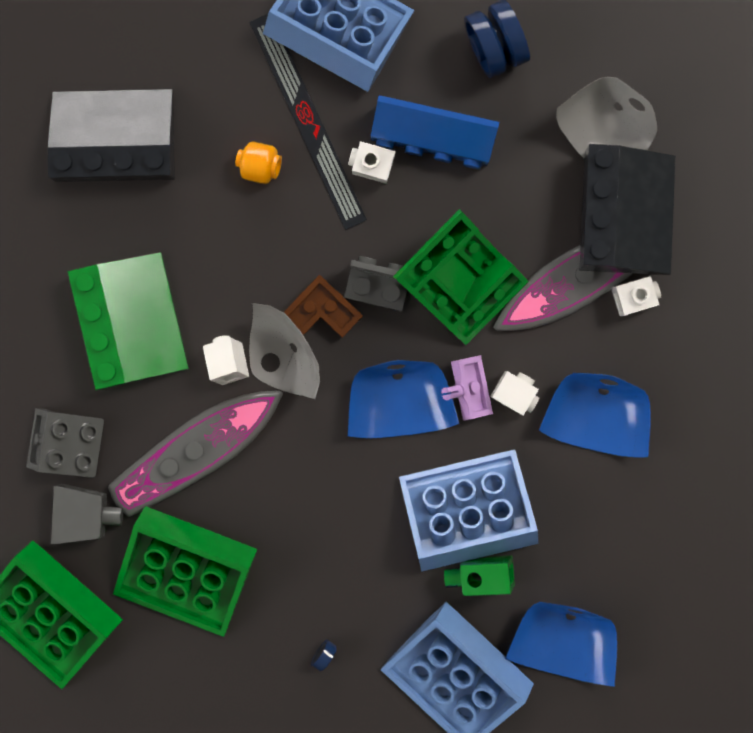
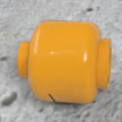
(258, 162)

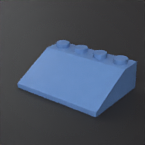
(340, 35)
(469, 510)
(457, 675)

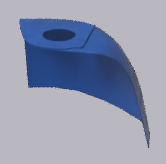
(402, 406)
(600, 422)
(566, 647)

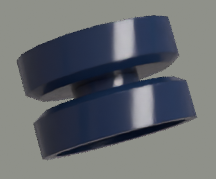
(497, 38)

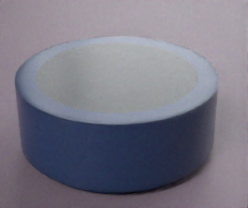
(324, 655)

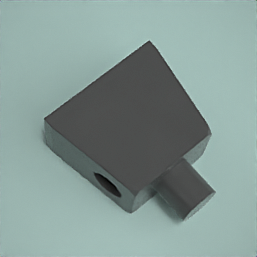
(81, 514)

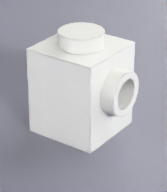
(371, 162)
(636, 296)
(225, 360)
(516, 392)

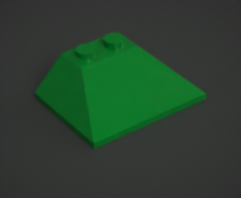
(461, 277)

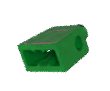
(495, 572)

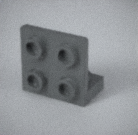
(375, 284)
(64, 443)

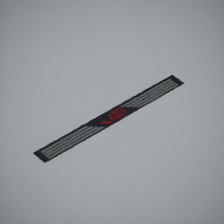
(310, 127)

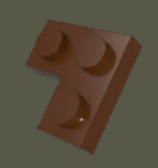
(323, 302)

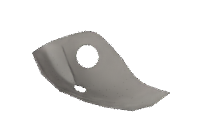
(592, 119)
(273, 333)

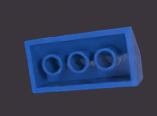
(433, 131)

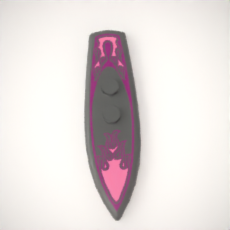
(556, 293)
(194, 451)

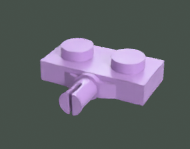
(470, 388)

